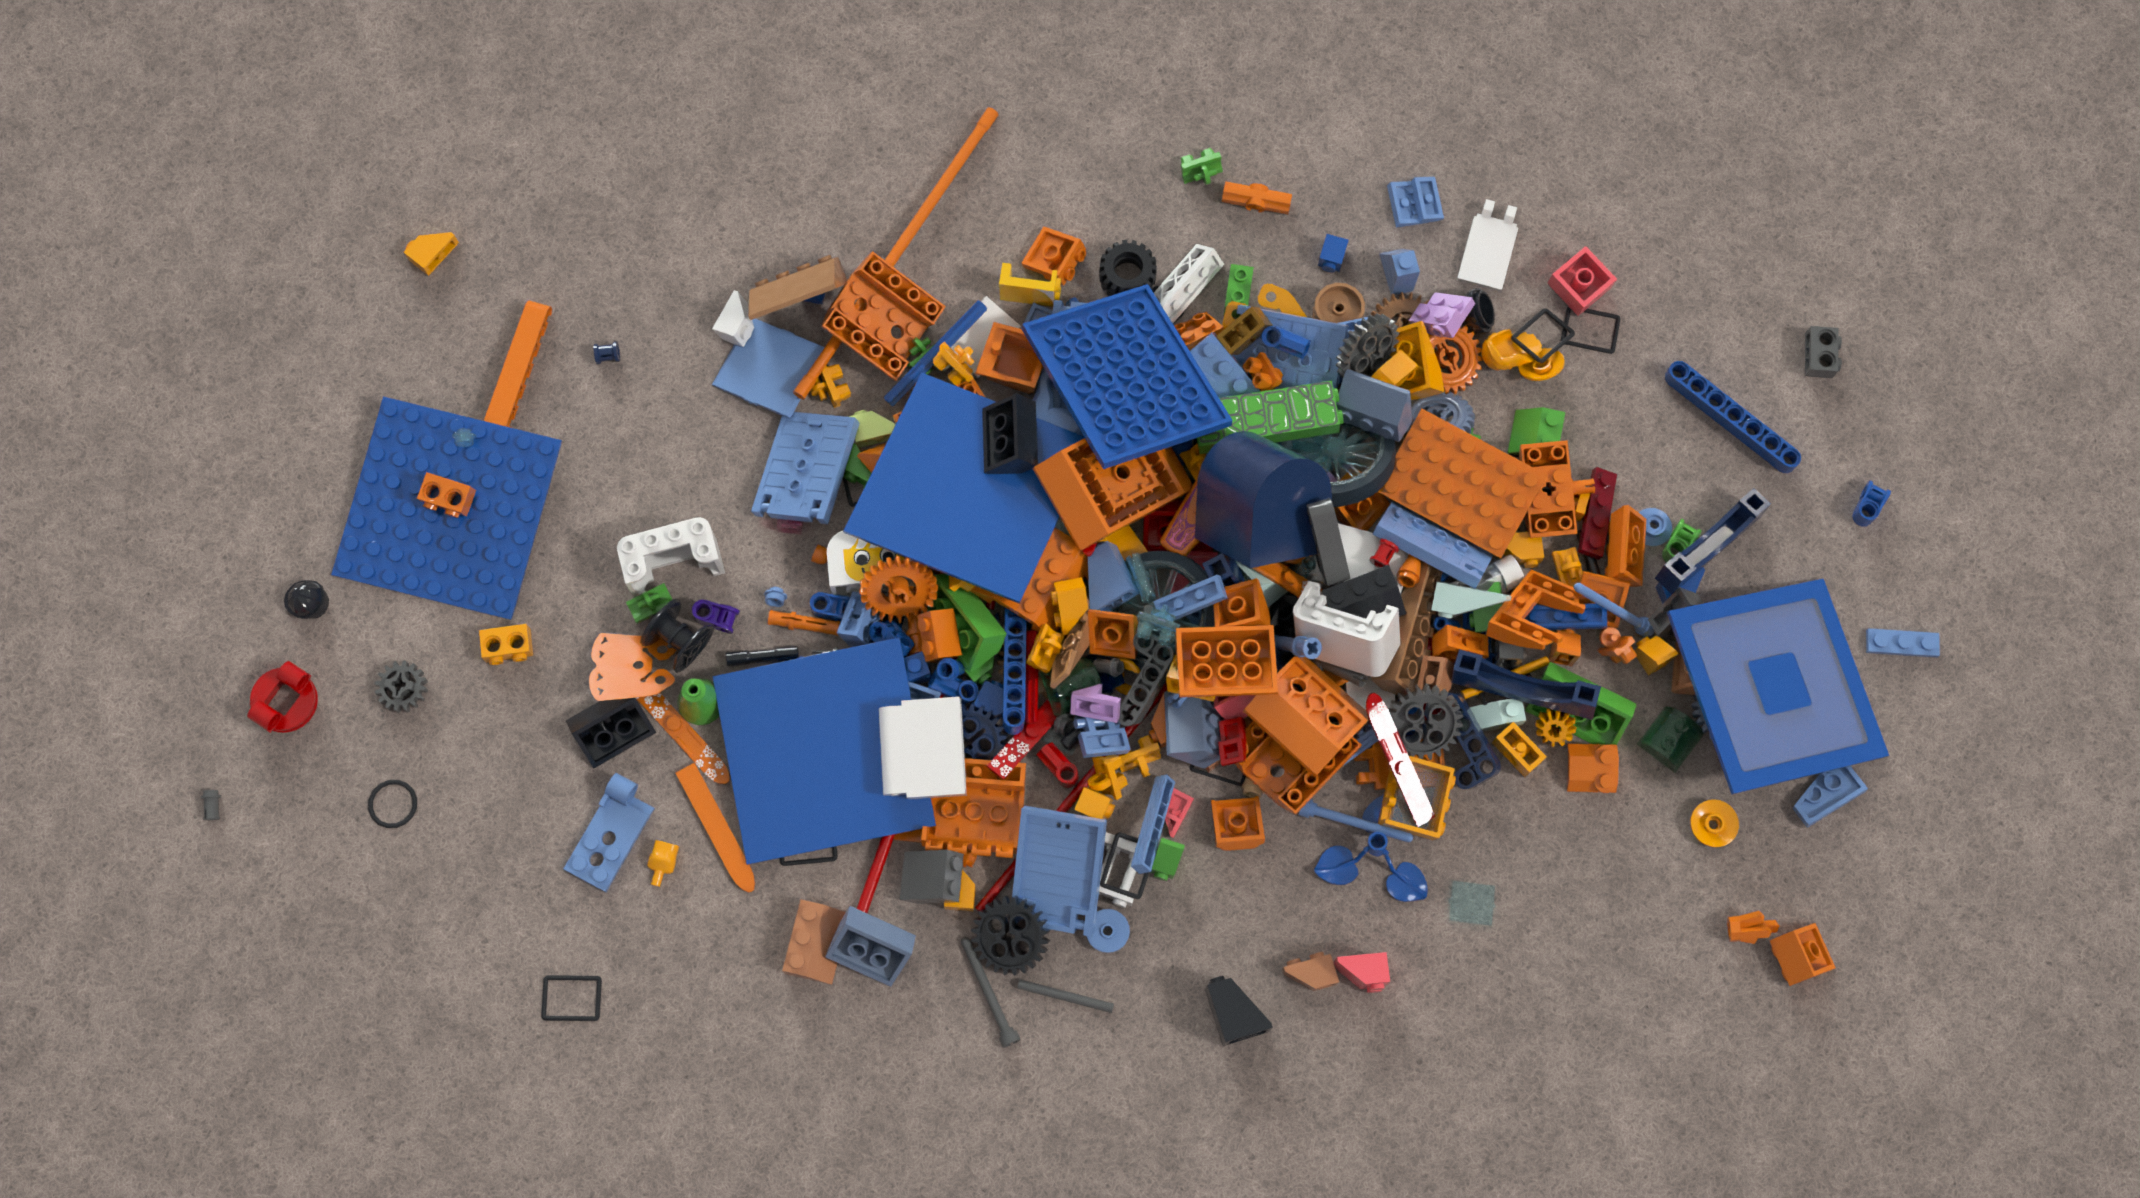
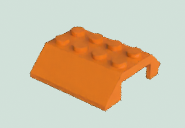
(1058, 563)
(983, 819)

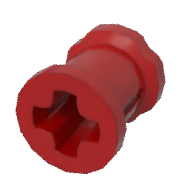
(1384, 553)

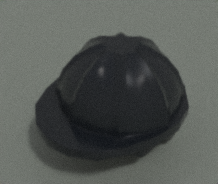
(306, 600)

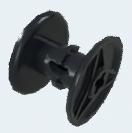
(676, 635)

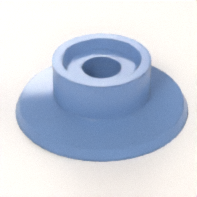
(1662, 533)
(1120, 931)

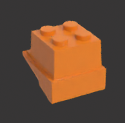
(1010, 359)

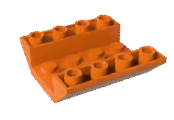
(889, 302)
(1302, 718)
(1297, 784)

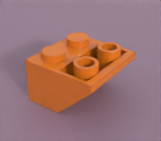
(1198, 328)

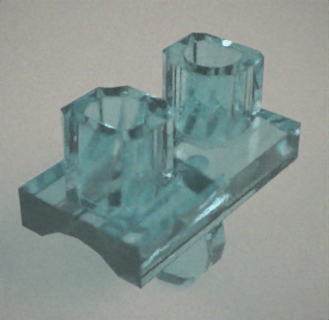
(1158, 621)

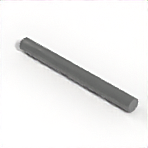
(1065, 996)

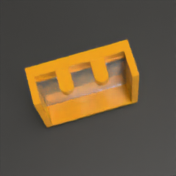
(1436, 782)

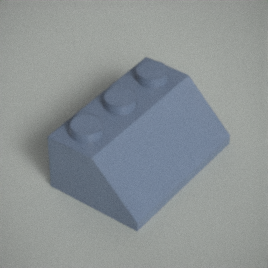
(1375, 405)
(1192, 731)
(871, 946)

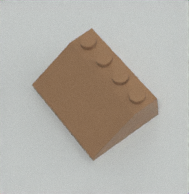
(795, 287)

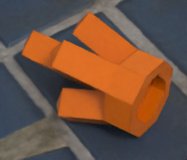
(1750, 927)

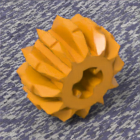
(1554, 735)

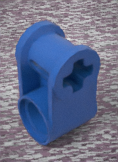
(1871, 501)
(834, 606)
(885, 632)

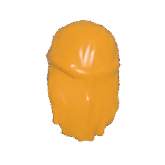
(1502, 353)

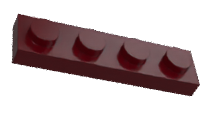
(1597, 514)

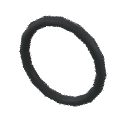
(377, 789)

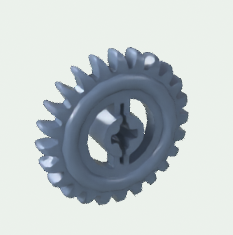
(1444, 406)

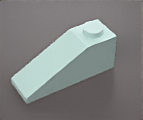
(1458, 599)
(1497, 715)

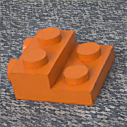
(1057, 252)
(1610, 588)

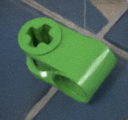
(1680, 539)

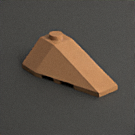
(1072, 649)

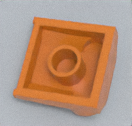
(1592, 768)
(1237, 823)

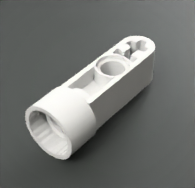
(1503, 570)

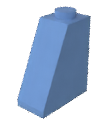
(1400, 270)
(1109, 578)

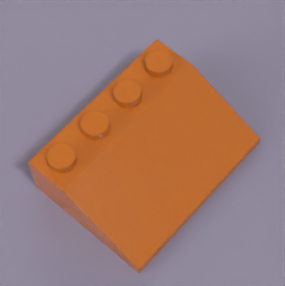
(1226, 661)

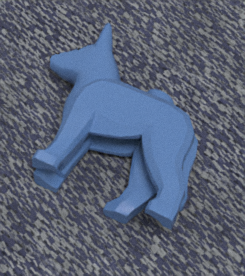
(1049, 405)

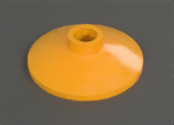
(1542, 371)
(1723, 815)

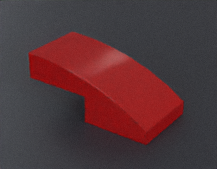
(1233, 741)

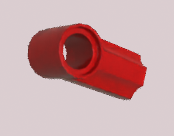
(1057, 764)

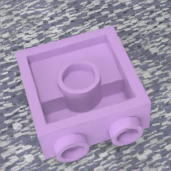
(1443, 314)

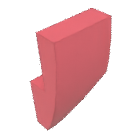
(1177, 810)

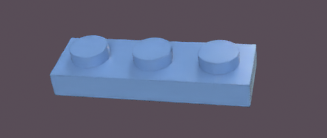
(1194, 597)
(1902, 643)

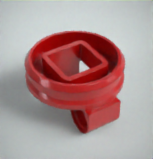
(266, 689)

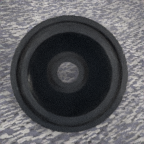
(1482, 315)

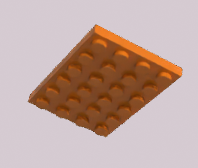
(1462, 483)

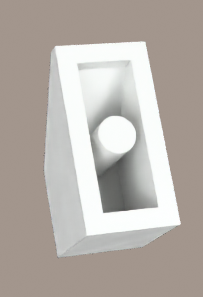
(734, 321)

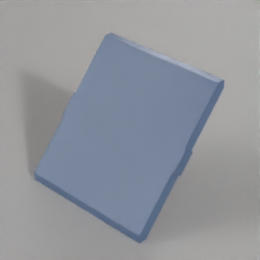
(768, 368)

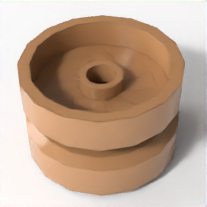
(1338, 303)

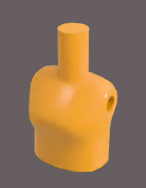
(662, 860)

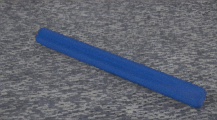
(926, 361)

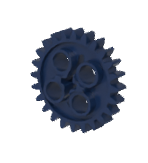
(992, 732)

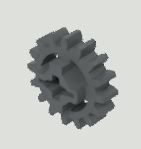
(402, 676)

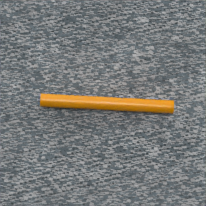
(1524, 669)

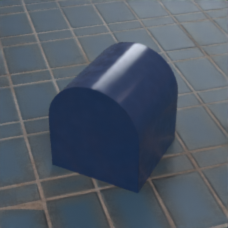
(1256, 500)

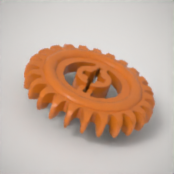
(1458, 376)
(900, 598)

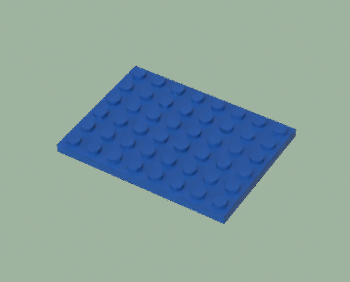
(1126, 376)

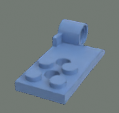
(617, 814)

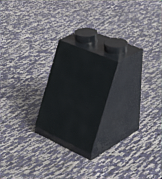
(1234, 1012)

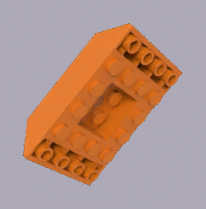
(1098, 501)

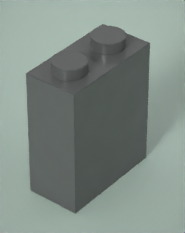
(931, 876)

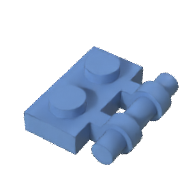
(1101, 742)

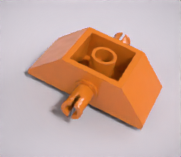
(1556, 512)

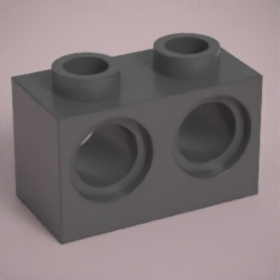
(1817, 351)
(1679, 599)
(1506, 655)

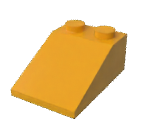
(1427, 377)

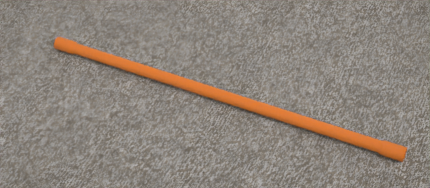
(983, 125)

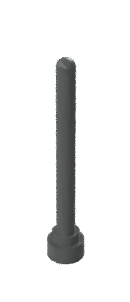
(1007, 1033)

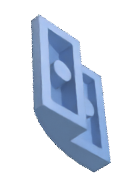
(1415, 201)

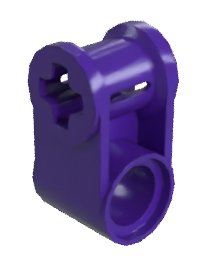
(720, 615)

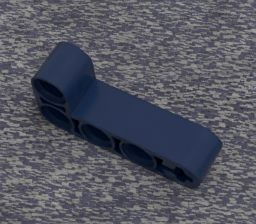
(1478, 758)

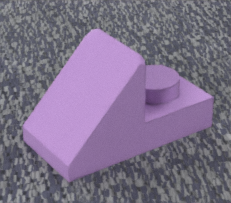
(1093, 704)

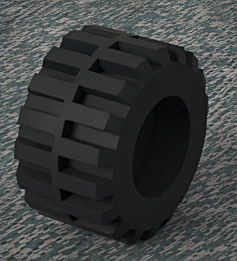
(1122, 254)

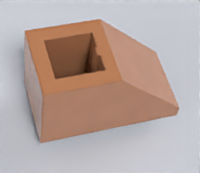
(1314, 973)

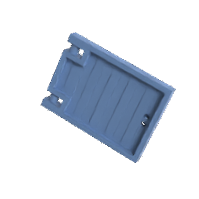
(1314, 368)
(805, 467)
(1433, 544)
(1060, 867)

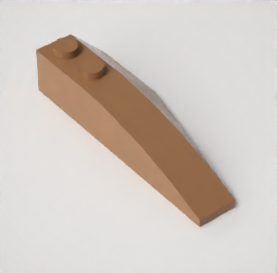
(1414, 634)

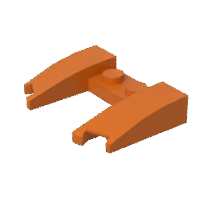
(1509, 621)

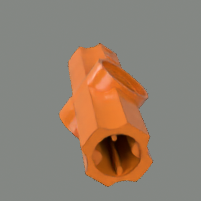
(1256, 197)

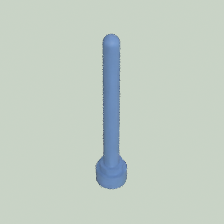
(1641, 625)
(1312, 809)

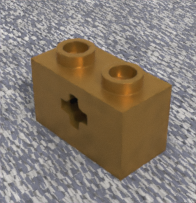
(1244, 330)

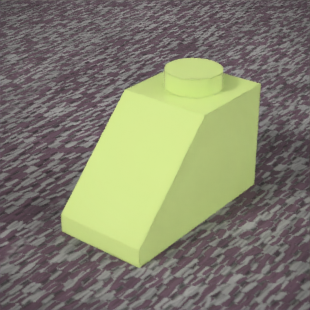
(872, 428)

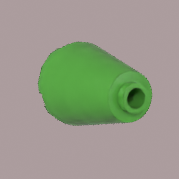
(698, 702)

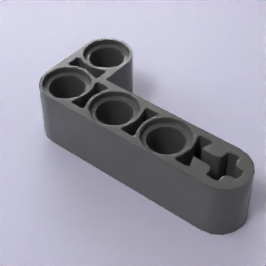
(1328, 542)
(1145, 681)

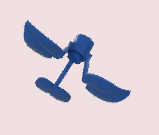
(1339, 867)

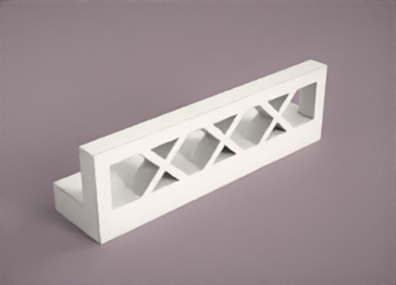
(1189, 284)

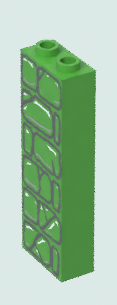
(1281, 414)

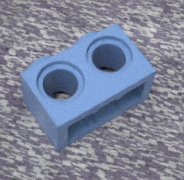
(856, 622)

